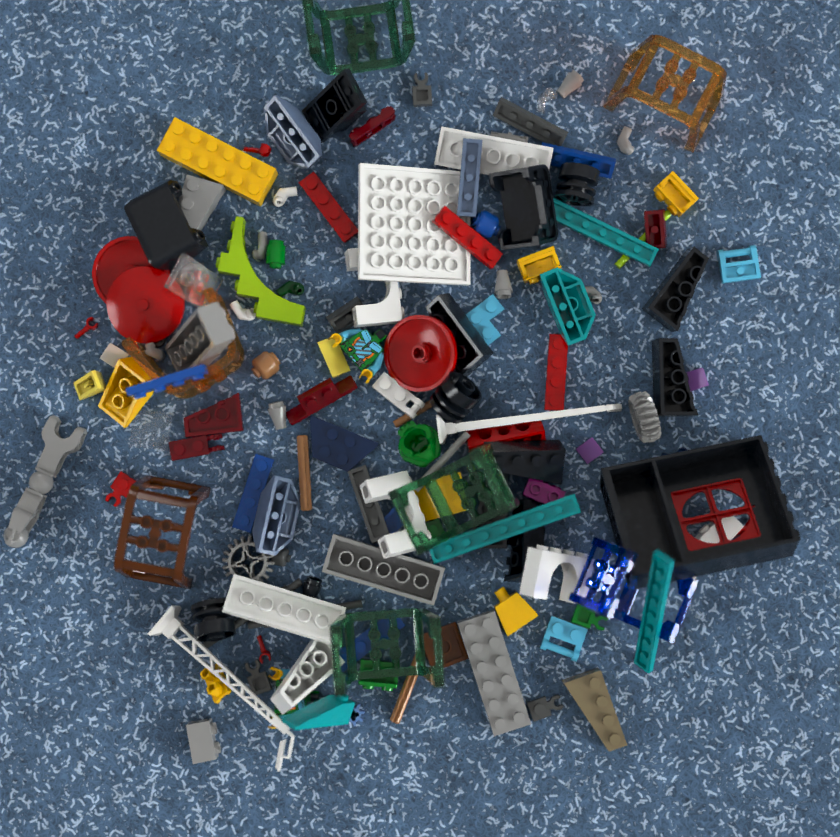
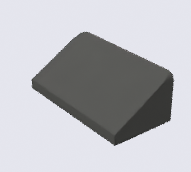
(342, 317)

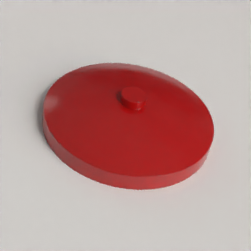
(115, 259)
(143, 306)
(420, 353)

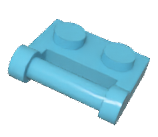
(738, 270)
(566, 632)

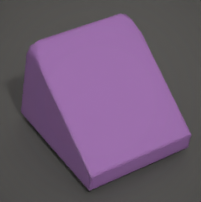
(697, 379)
(589, 450)

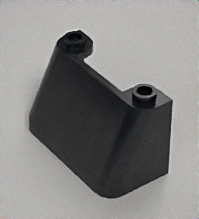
(526, 206)
(163, 226)

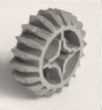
(644, 417)
(246, 552)

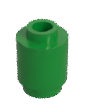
(275, 254)

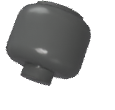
(282, 557)

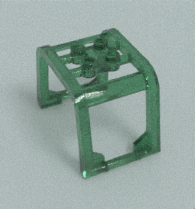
(327, 62)
(400, 496)
(342, 681)

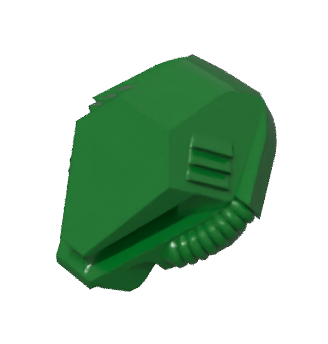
(418, 444)

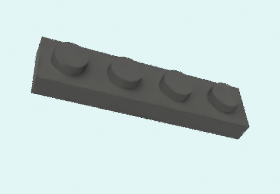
(529, 123)
(372, 511)

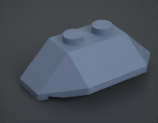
(291, 133)
(276, 516)

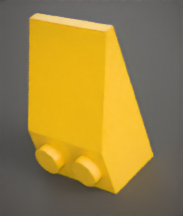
(115, 399)
(452, 498)

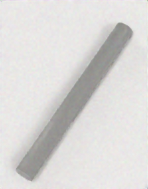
(447, 455)

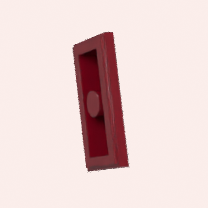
(655, 228)

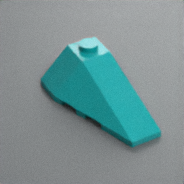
(322, 713)

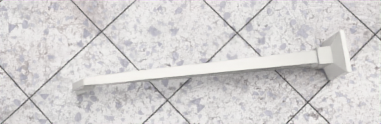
(449, 428)
(170, 624)

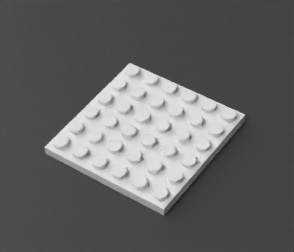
(397, 227)

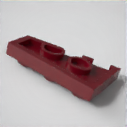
(217, 419)

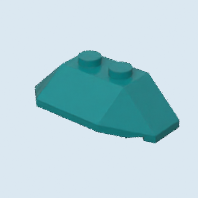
(568, 304)

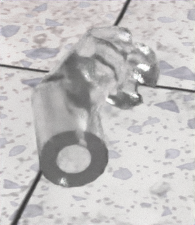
(545, 96)

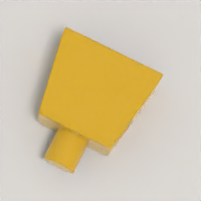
(513, 611)

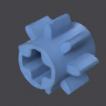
(357, 716)

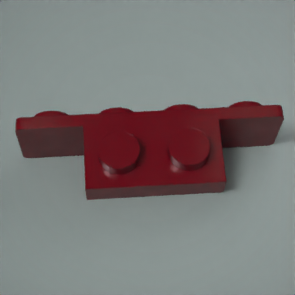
(320, 397)

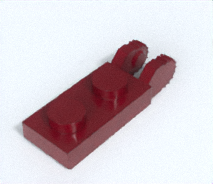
(372, 126)
(193, 447)

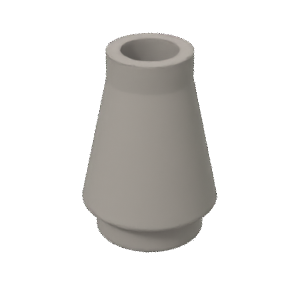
(570, 83)
(503, 285)
(278, 414)

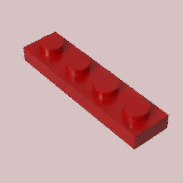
(328, 207)
(467, 237)
(556, 373)

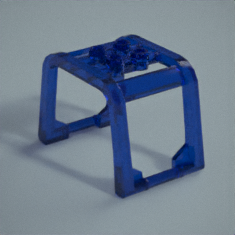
(608, 580)

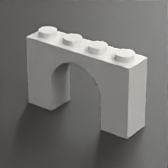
(382, 313)
(376, 490)
(540, 566)

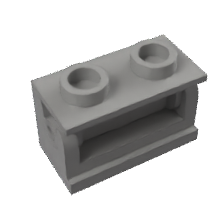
(202, 740)

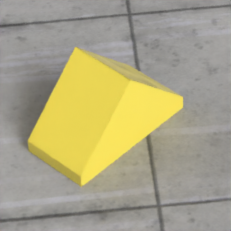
(90, 385)

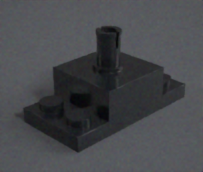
(336, 106)

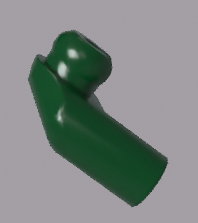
(290, 287)

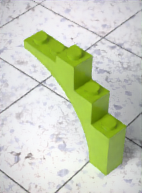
(236, 263)

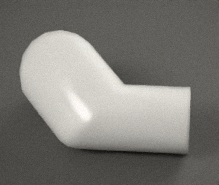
(282, 195)
(242, 313)

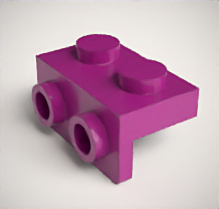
(541, 491)

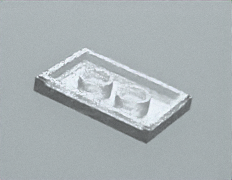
(190, 279)

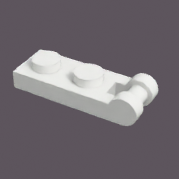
(397, 395)

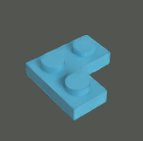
(481, 317)

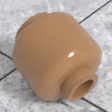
(265, 365)

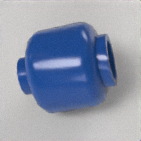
(486, 224)

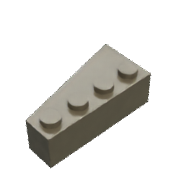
(595, 702)

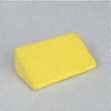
(334, 357)

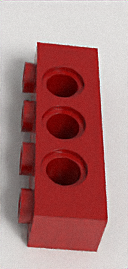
(514, 432)

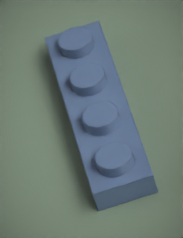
(469, 177)

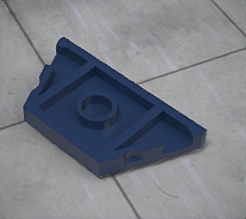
(338, 445)

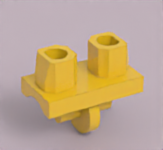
(215, 686)

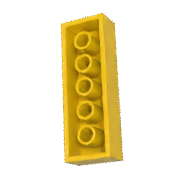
(217, 161)

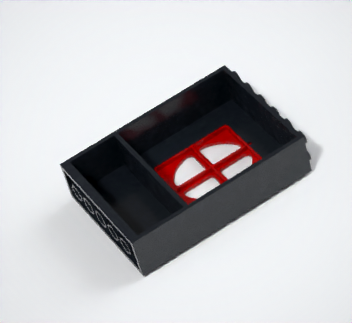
(648, 500)

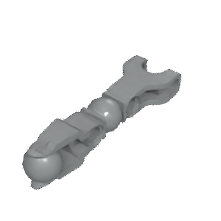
(41, 482)

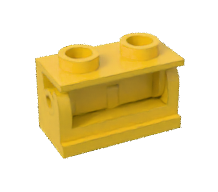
(675, 194)
(537, 263)

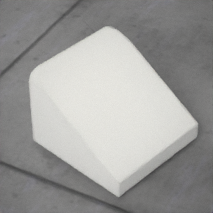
(112, 354)

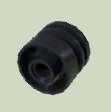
(577, 184)
(455, 397)
(213, 622)

